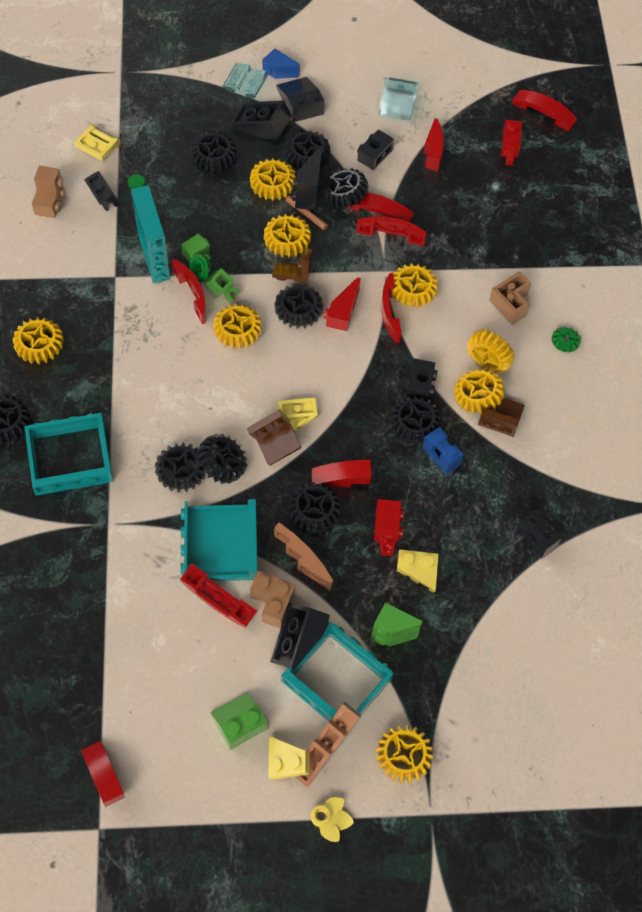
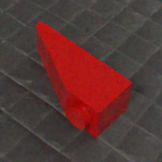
(342, 307)

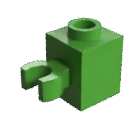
(194, 246)
(220, 283)

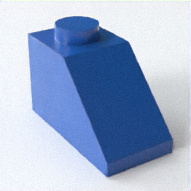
(280, 65)

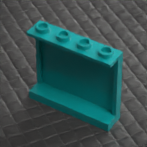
(220, 540)

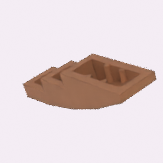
(307, 560)
(330, 740)

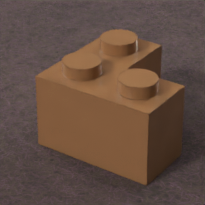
(49, 191)
(509, 297)
(276, 595)

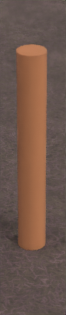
(308, 214)

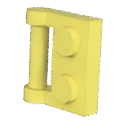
(95, 146)

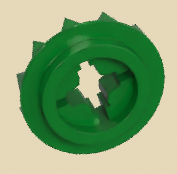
(194, 265)
(570, 345)

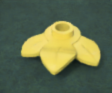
(334, 820)

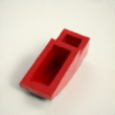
(434, 146)
(343, 473)
(103, 774)

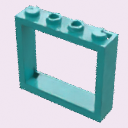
(149, 233)
(71, 480)
(351, 645)

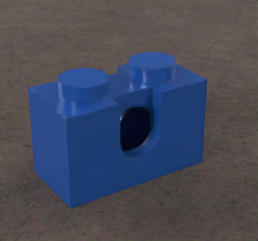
(450, 455)

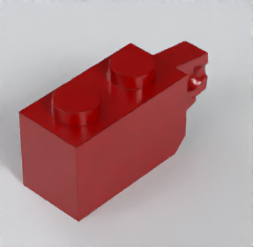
(511, 140)
(387, 525)

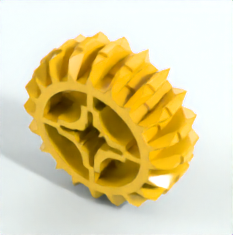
(262, 177)
(277, 240)
(424, 289)
(233, 331)
(41, 345)
(490, 351)
(480, 396)
(408, 762)

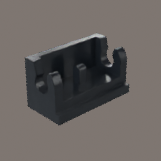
(101, 190)

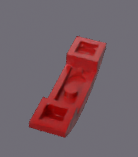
(547, 106)
(384, 206)
(392, 226)
(183, 275)
(391, 324)
(217, 597)

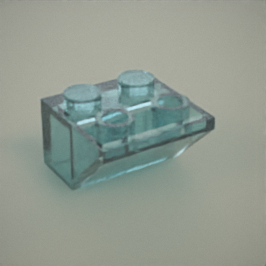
(398, 98)

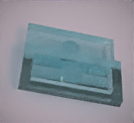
(245, 80)

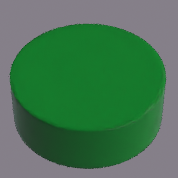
(136, 181)

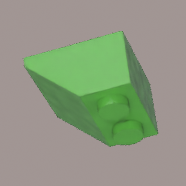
(395, 626)
(239, 720)

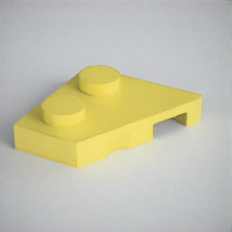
(299, 411)
(419, 567)
(287, 760)

